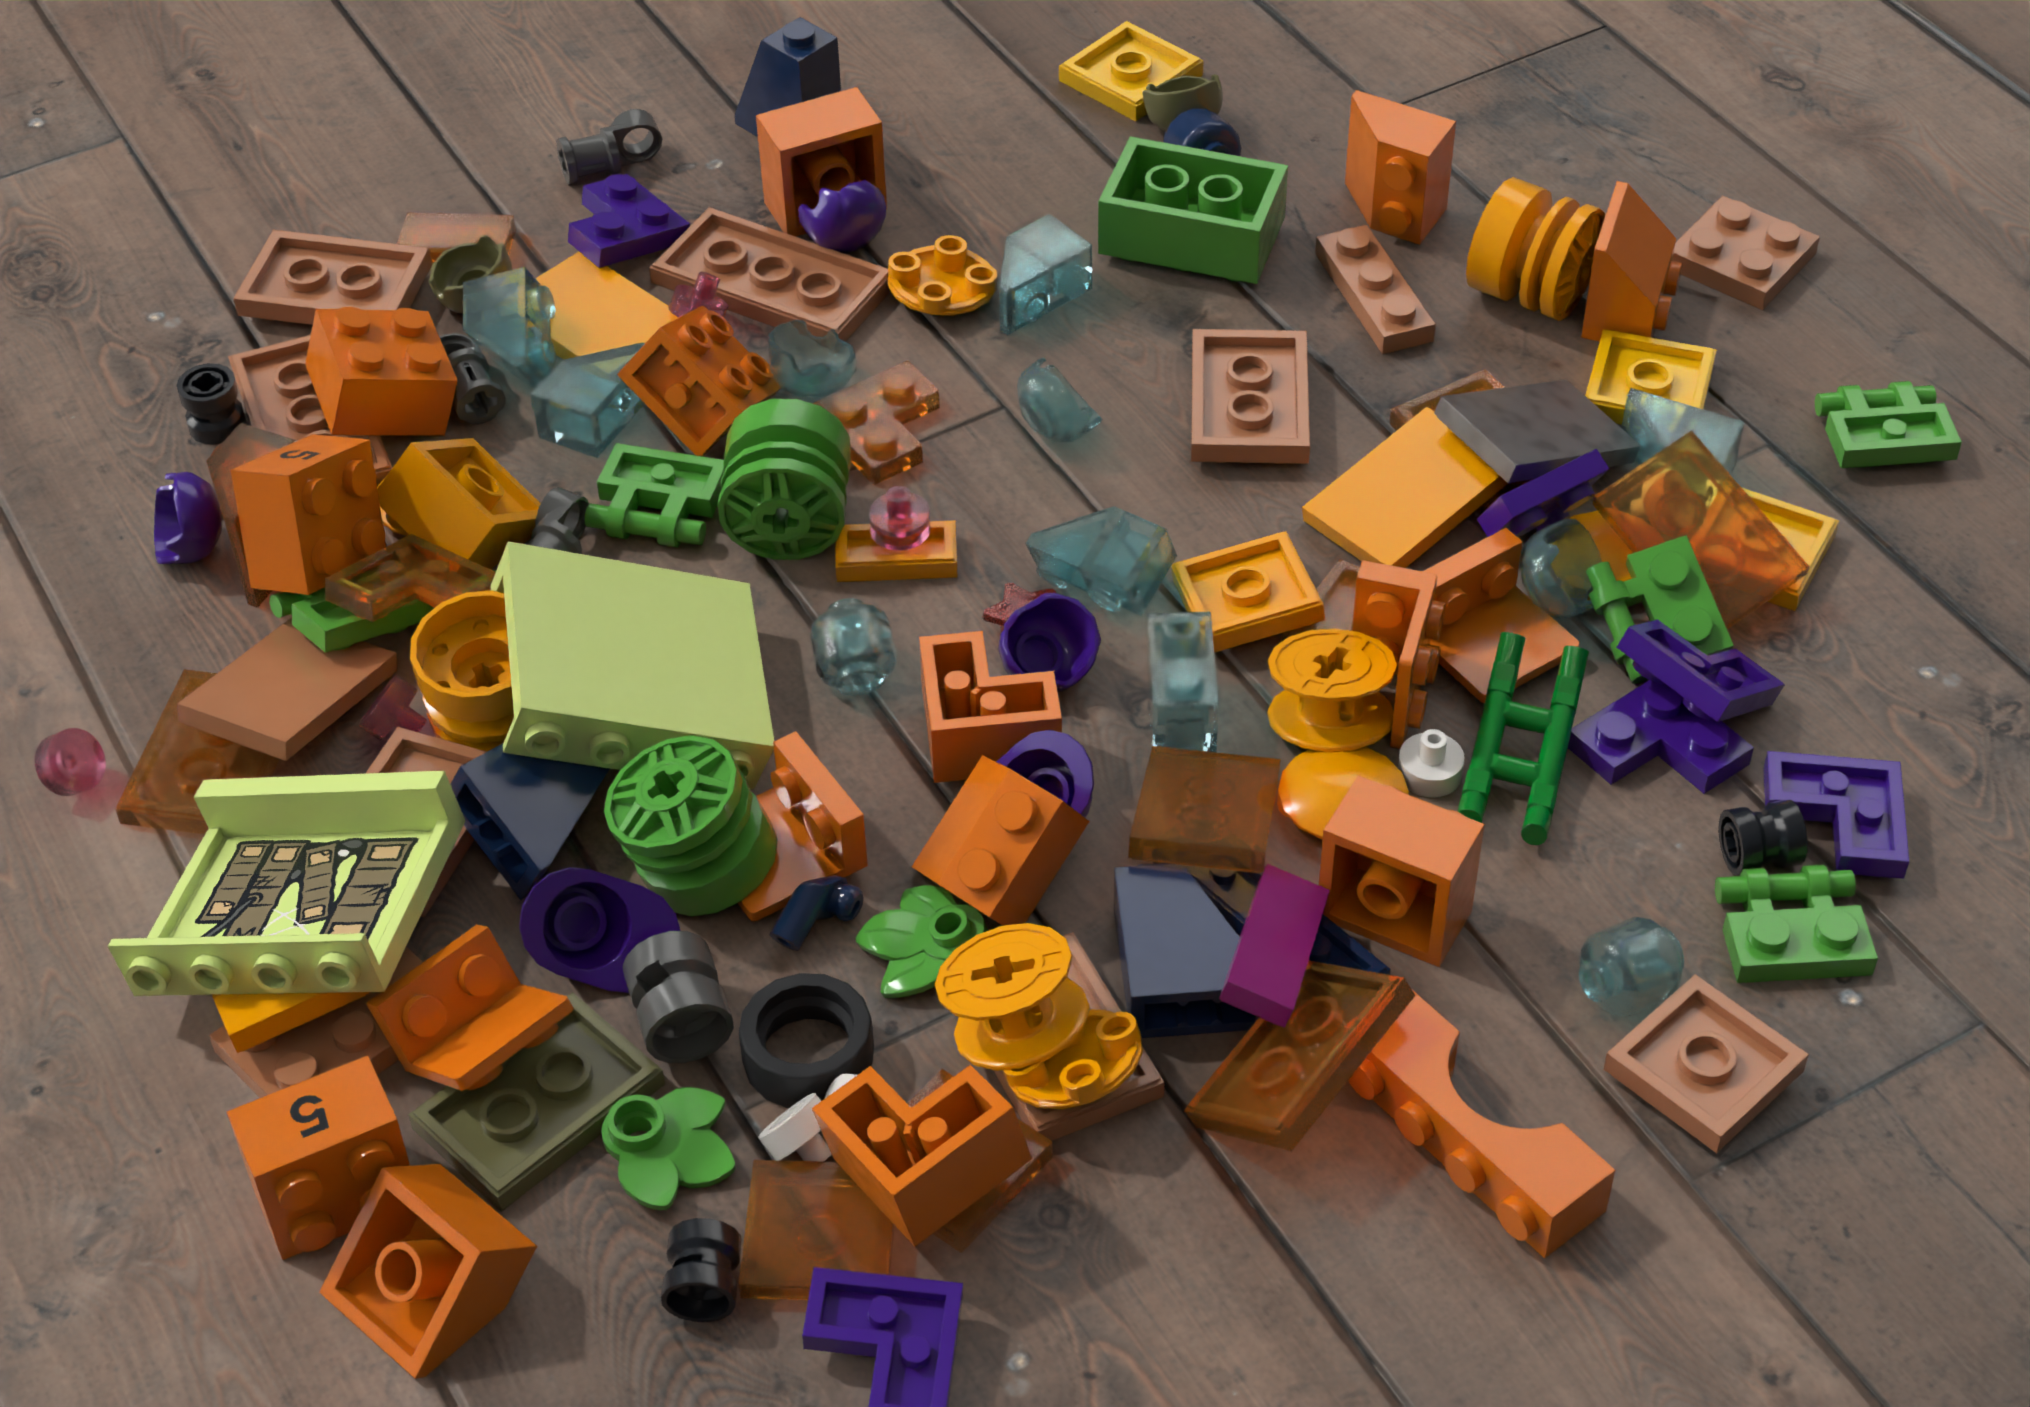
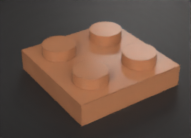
(1744, 252)
(1705, 1062)

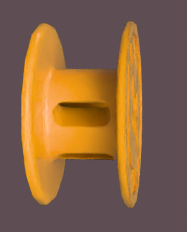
(1331, 690)
(1012, 996)

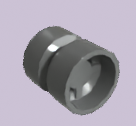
(677, 997)

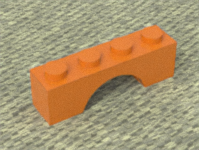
(1535, 1179)

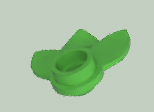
(918, 938)
(674, 1149)

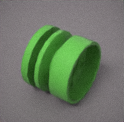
(785, 479)
(691, 825)

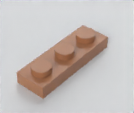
(1375, 289)

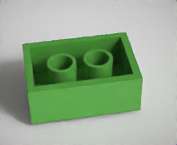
(1192, 209)

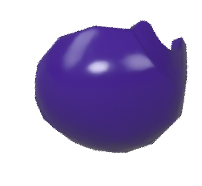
(846, 217)
(185, 519)
(1051, 636)

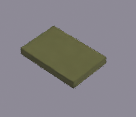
(538, 1107)

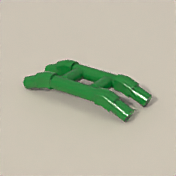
(1501, 712)

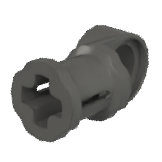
(607, 150)
(473, 380)
(560, 521)

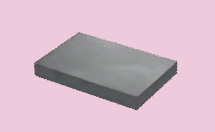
(1534, 428)

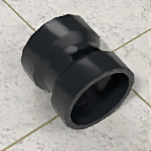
(210, 394)
(1763, 837)
(702, 1262)

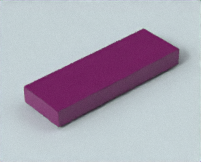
(1275, 946)

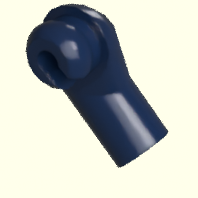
(812, 902)

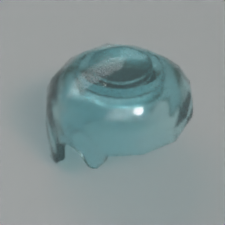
(808, 363)
(1053, 404)
(1556, 566)

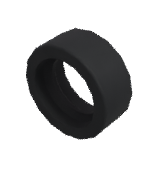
(793, 1000)

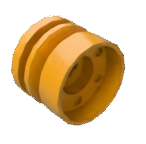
(1534, 248)
(465, 669)

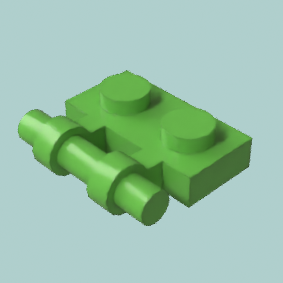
(1888, 425)
(657, 480)
(1670, 589)
(336, 627)
(1795, 942)

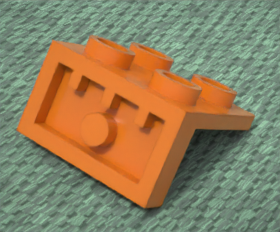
(698, 377)
(1483, 604)
(1402, 613)
(814, 824)
(465, 1013)

